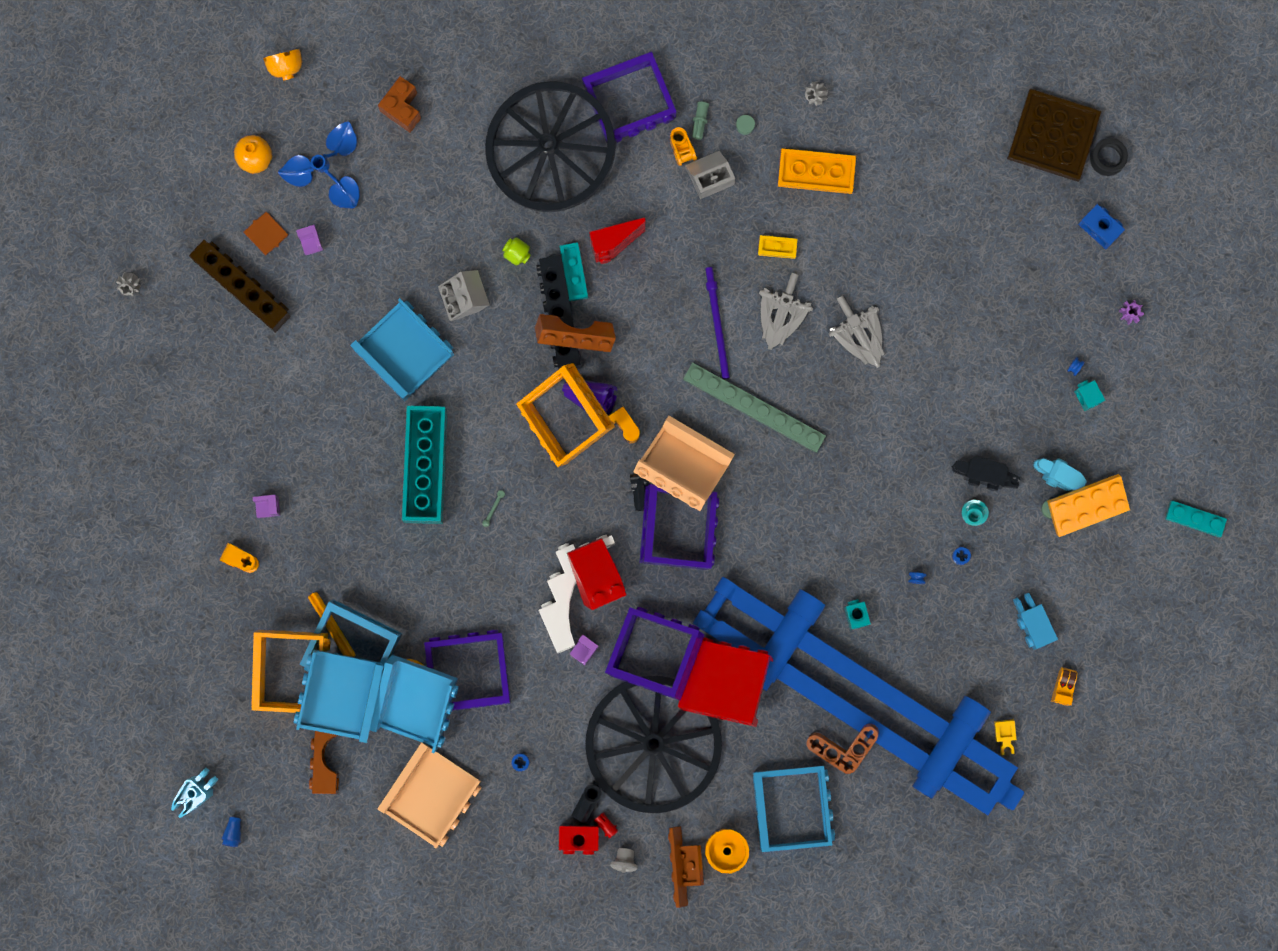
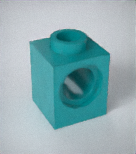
(1089, 395)
(857, 623)

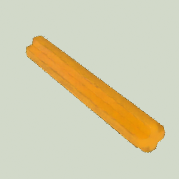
(332, 626)

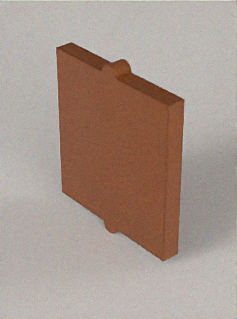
(265, 233)

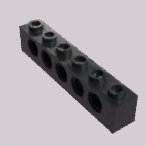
(548, 266)

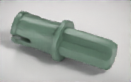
(700, 120)

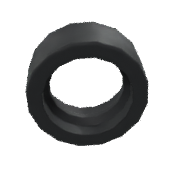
(1115, 144)

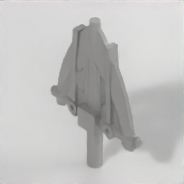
(775, 332)
(869, 351)

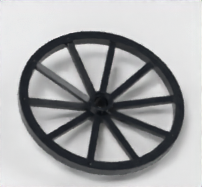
(505, 109)
(611, 792)

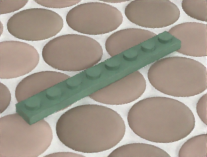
(754, 407)

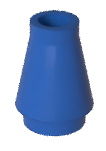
(232, 833)

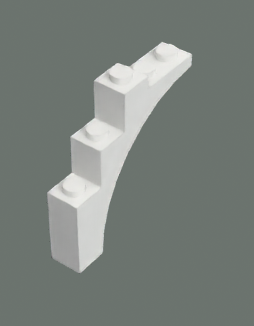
(562, 585)

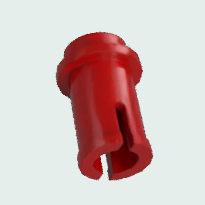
(606, 825)

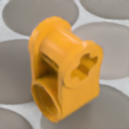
(682, 149)
(237, 557)

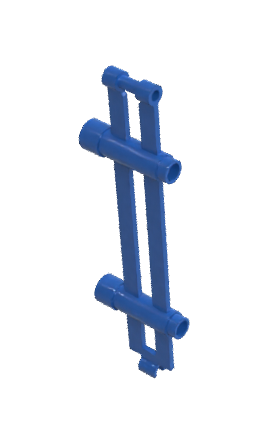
(954, 737)

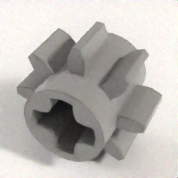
(816, 93)
(128, 284)

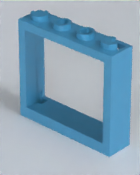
(360, 619)
(827, 814)

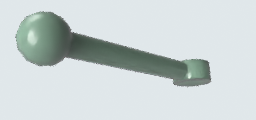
(486, 522)

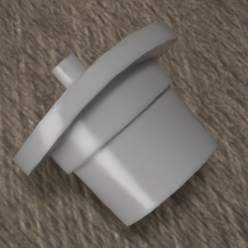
(624, 861)

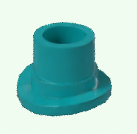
(975, 512)

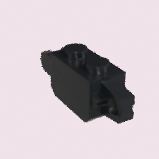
(986, 472)

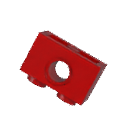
(590, 834)

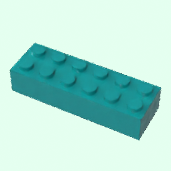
(424, 464)

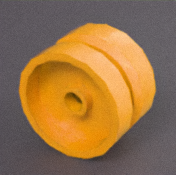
(718, 842)

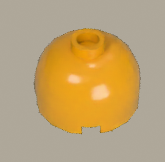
(284, 64)
(253, 154)

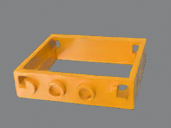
(586, 398)
(259, 663)

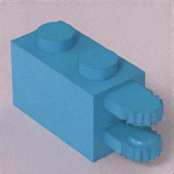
(1035, 623)

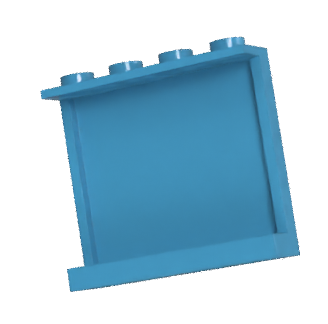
(403, 350)
(339, 695)
(414, 701)

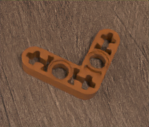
(850, 754)

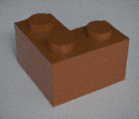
(396, 104)

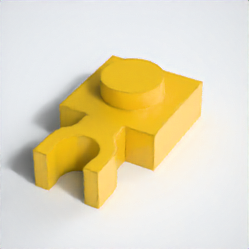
(1005, 733)

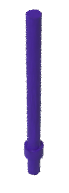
(711, 286)

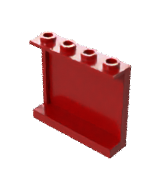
(726, 682)

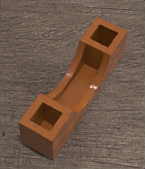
(553, 331)
(324, 779)

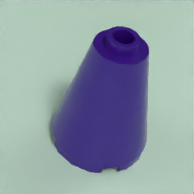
(603, 393)

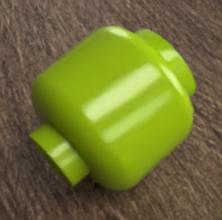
(516, 251)

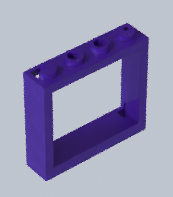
(623, 69)
(648, 533)
(474, 638)
(685, 667)

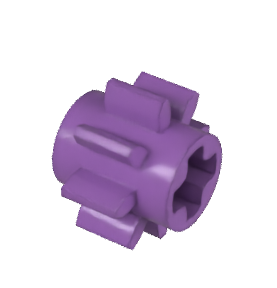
(1125, 312)

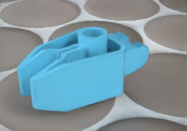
(1060, 474)
(194, 793)

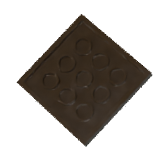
(1054, 135)

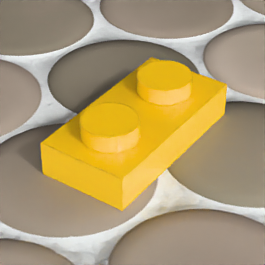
(777, 247)

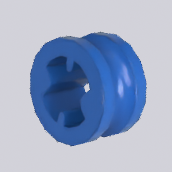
(1075, 366)
(965, 551)
(917, 578)
(515, 766)

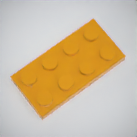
(816, 171)
(1088, 505)

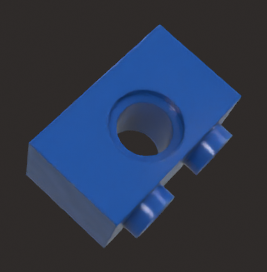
(1104, 237)

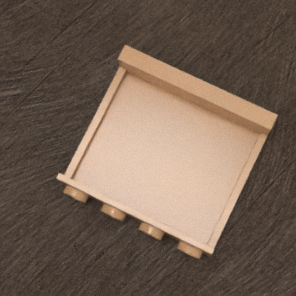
(684, 463)
(430, 795)

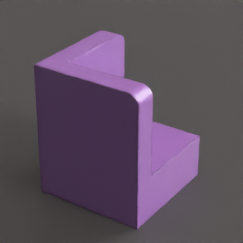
(310, 239)
(267, 506)
(584, 650)

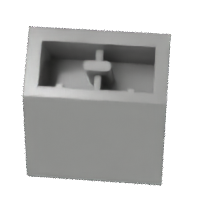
(710, 174)
(463, 294)

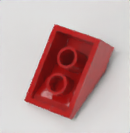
(610, 241)
(596, 574)

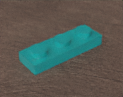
(573, 272)
(1195, 519)

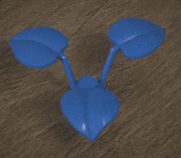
(299, 168)

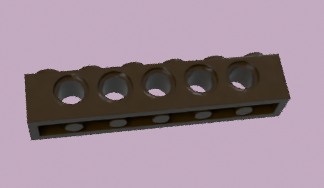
(201, 256)

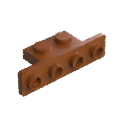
(686, 866)

